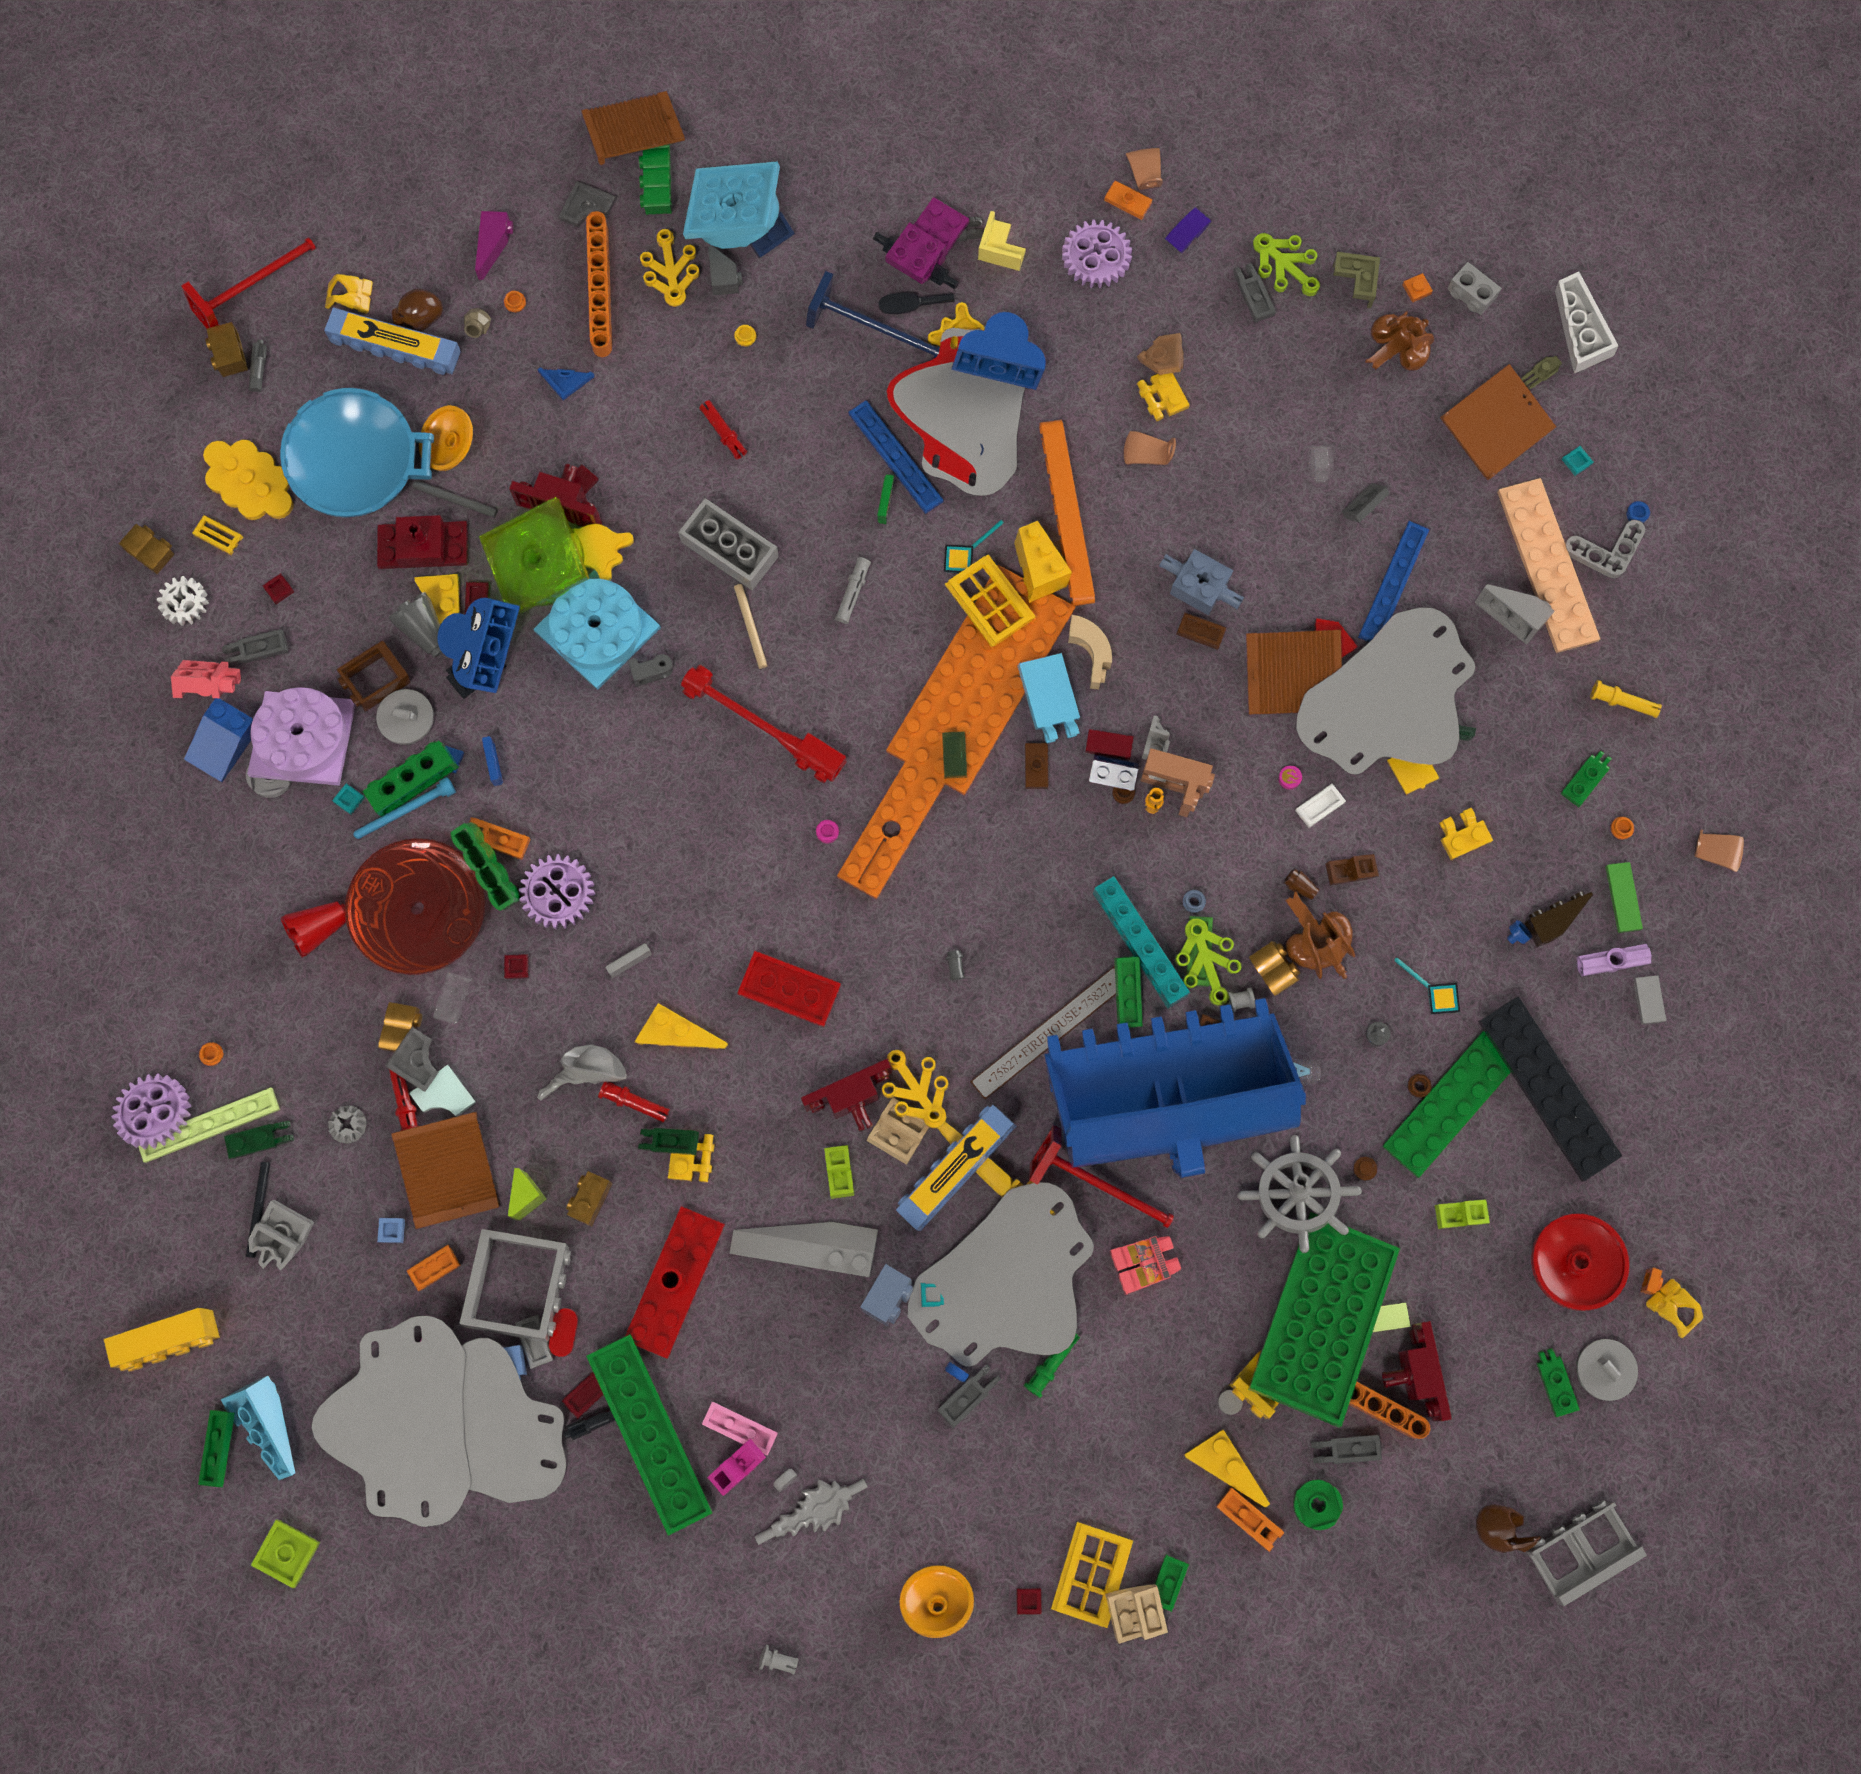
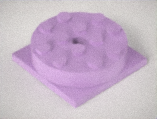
(314, 754)

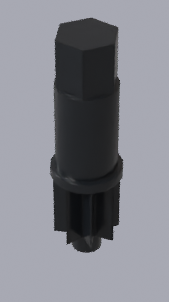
(589, 1424)

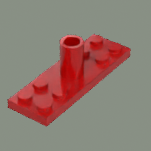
(664, 1308)

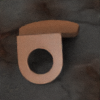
(1146, 167)
(1147, 450)
(1720, 849)

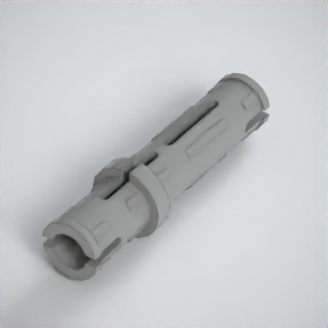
(854, 586)

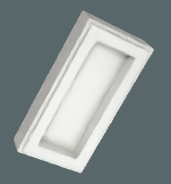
(1320, 805)

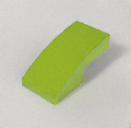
(839, 1172)
(1462, 1214)

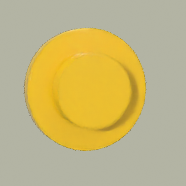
(745, 335)

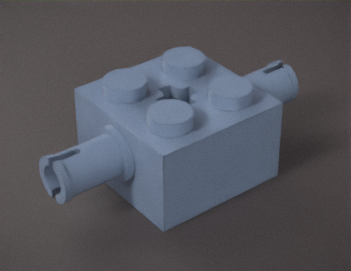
(1197, 569)

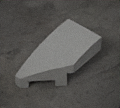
(1157, 738)

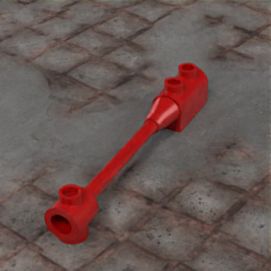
(808, 752)

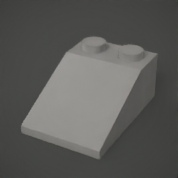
(1515, 610)

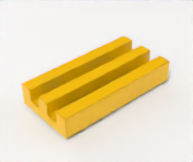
(232, 543)

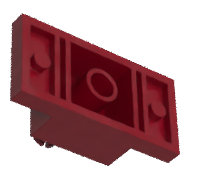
(570, 495)
(422, 543)
(850, 1094)
(1422, 1373)

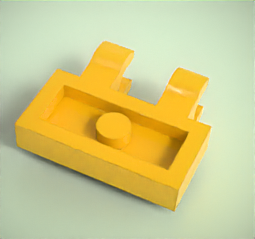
(1467, 839)

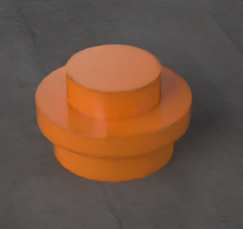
(514, 301)
(1622, 828)
(211, 1054)

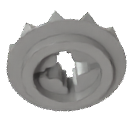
(347, 1135)

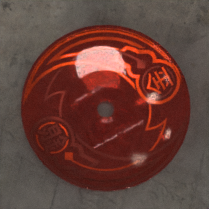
(391, 884)

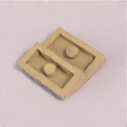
(898, 1134)
(1136, 1613)

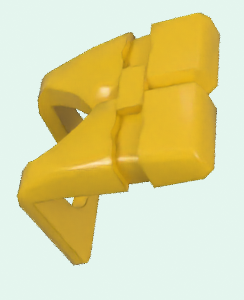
(357, 294)
(1669, 1301)

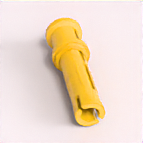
(1615, 696)

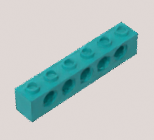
(1141, 942)

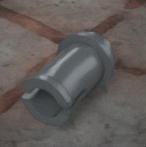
(955, 965)

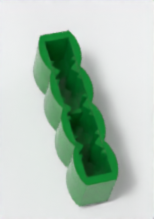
(656, 180)
(483, 860)

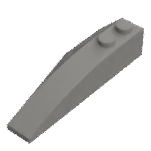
(812, 1245)

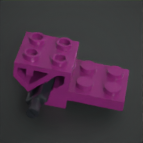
(925, 244)

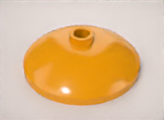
(451, 437)
(934, 1588)

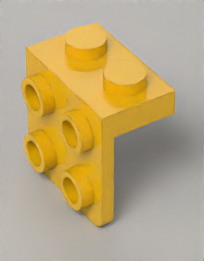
(1260, 1405)

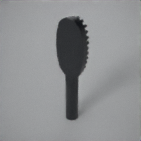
(907, 302)

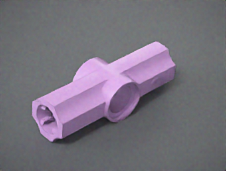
(1626, 957)

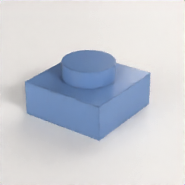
(391, 1230)

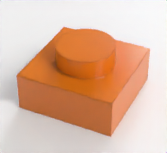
(1417, 287)
(1652, 1281)

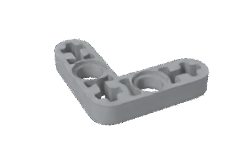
(1614, 556)

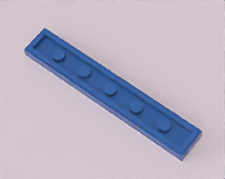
(895, 457)
(1394, 580)

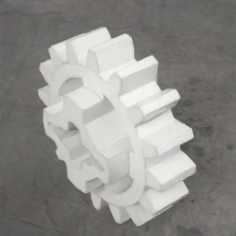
(188, 607)

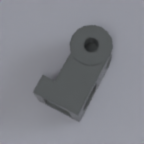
(651, 670)

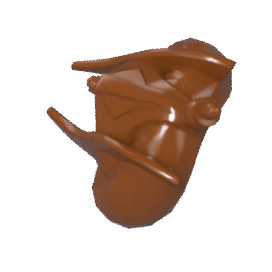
(1403, 336)
(1319, 944)

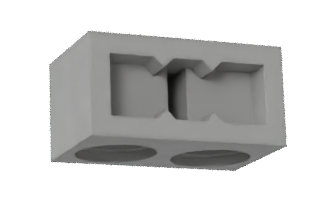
(1477, 285)

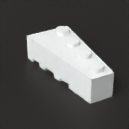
(1583, 324)

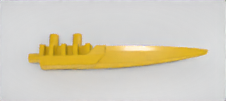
(988, 1171)

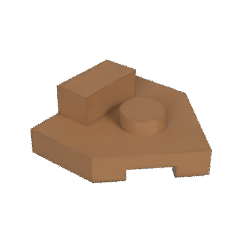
(1164, 355)

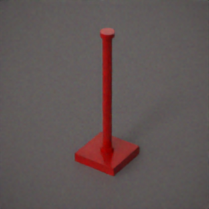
(204, 310)
(1048, 1155)

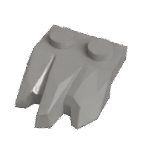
(279, 1234)

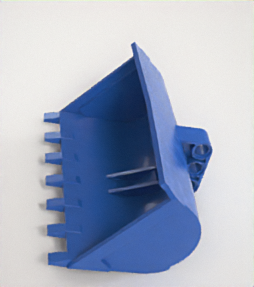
(1174, 1089)

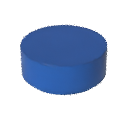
(1638, 511)
(956, 1372)

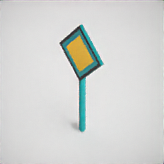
(960, 556)
(1442, 997)

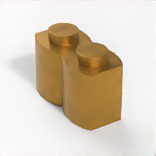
(146, 548)
(1275, 968)
(397, 1023)

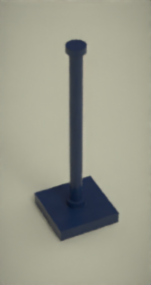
(822, 301)

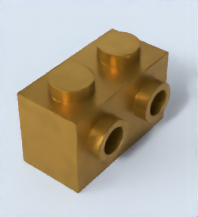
(226, 349)
(589, 1198)

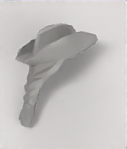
(583, 1065)

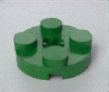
(1324, 1492)

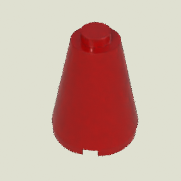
(313, 925)

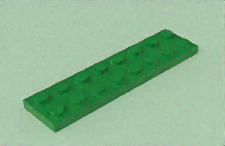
(1448, 1106)
(649, 1435)

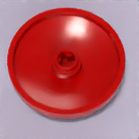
(1580, 1262)

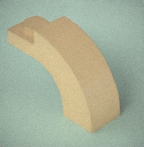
(1096, 643)

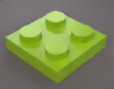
(285, 1553)

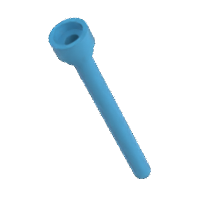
(443, 788)

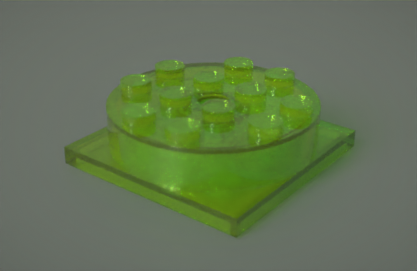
(517, 546)

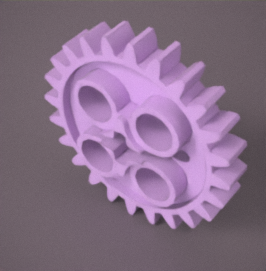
(1096, 253)
(541, 905)
(151, 1111)

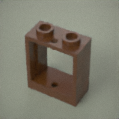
(364, 660)

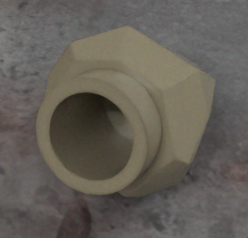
(476, 322)

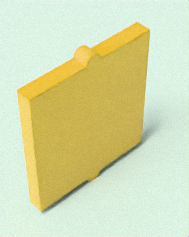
(1412, 775)

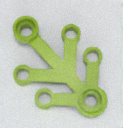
(1285, 261)
(1206, 958)

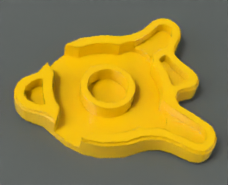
(962, 321)
(602, 548)

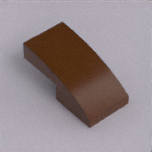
(1352, 869)

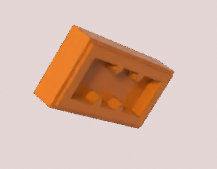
(1128, 200)
(433, 1268)

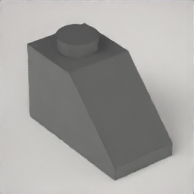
(723, 273)

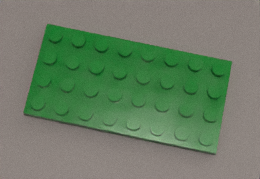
(1324, 1323)

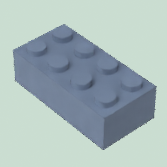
(886, 1296)

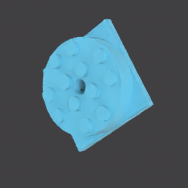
(733, 204)
(599, 650)

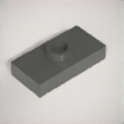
(1365, 502)

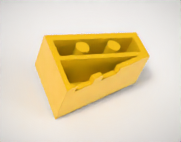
(1040, 562)

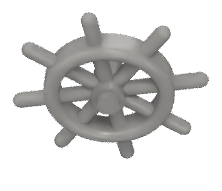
(1299, 1193)

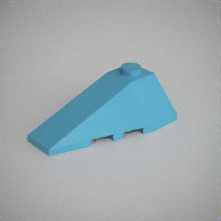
(261, 1413)

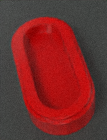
(565, 1332)

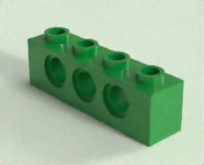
(423, 778)

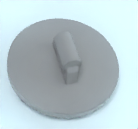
(405, 717)
(1607, 1369)

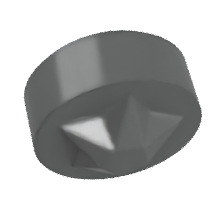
(1377, 1033)

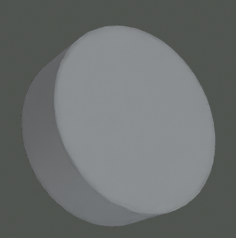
(1229, 1403)
(784, 1480)

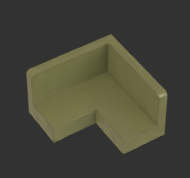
(1363, 269)

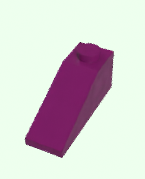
(492, 239)

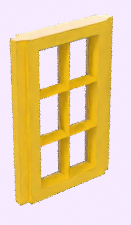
(973, 612)
(1070, 1567)

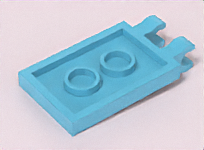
(1049, 695)

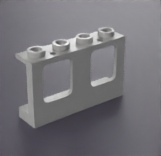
(1592, 1568)

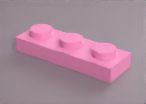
(739, 1427)

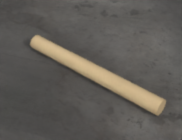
(749, 622)

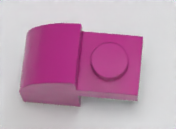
(736, 1467)

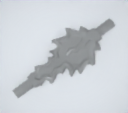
(820, 1508)

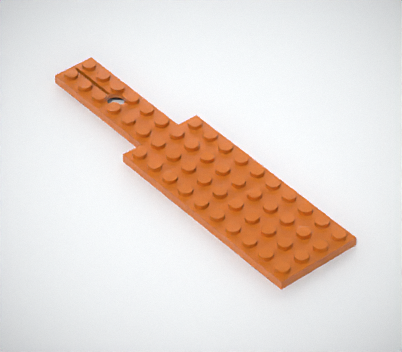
(970, 693)

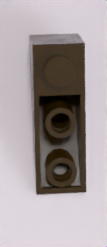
(1554, 922)

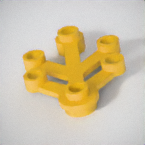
(670, 271)
(917, 1091)

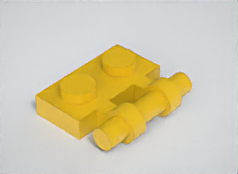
(1169, 392)
(683, 1166)

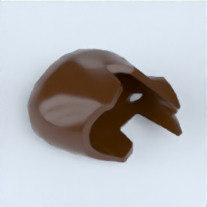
(418, 308)
(1497, 1529)

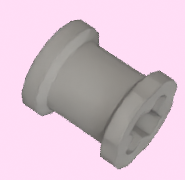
(1241, 999)

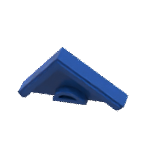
(565, 381)

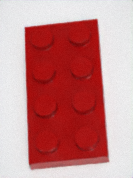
(789, 989)

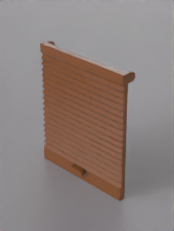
(632, 126)
(1498, 422)
(1287, 667)
(445, 1170)

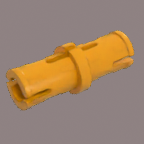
(1157, 800)

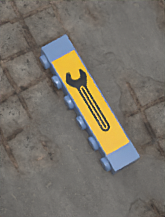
(392, 341)
(956, 1167)

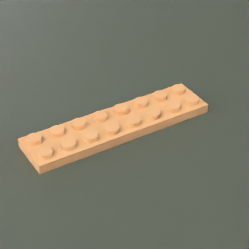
(1548, 564)

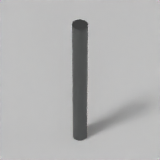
(455, 498)

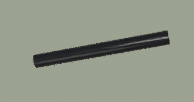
(259, 1201)

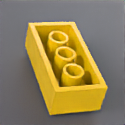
(162, 1338)

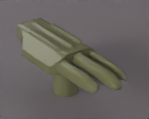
(1542, 371)

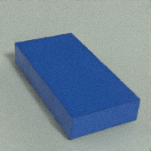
(492, 761)

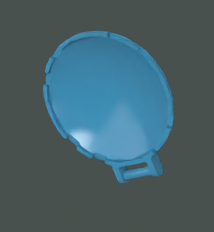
(351, 453)

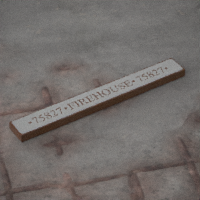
(1036, 1042)

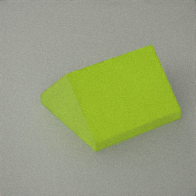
(524, 1195)

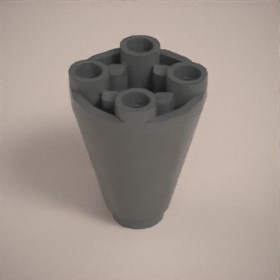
(419, 623)

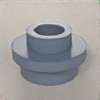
(1194, 894)

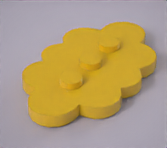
(247, 479)

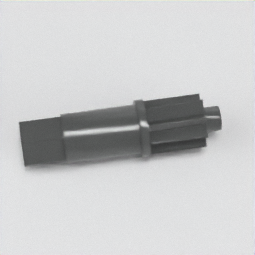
(257, 359)

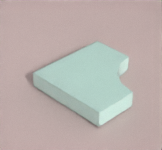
(444, 1092)

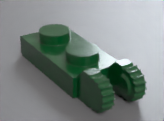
(256, 1140)
(670, 1141)

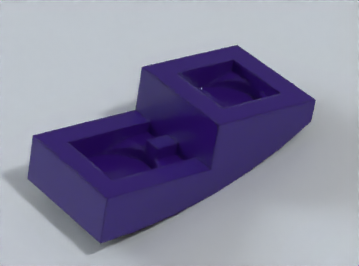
(1188, 229)

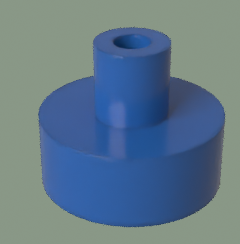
(1519, 933)

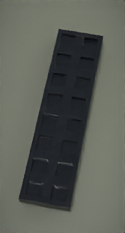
(1550, 1089)

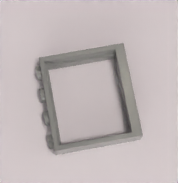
(477, 1280)

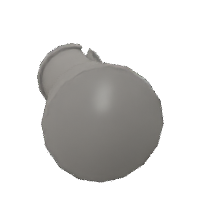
(778, 1661)

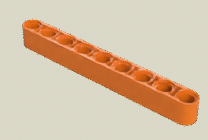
(1067, 512)

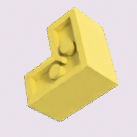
(994, 246)

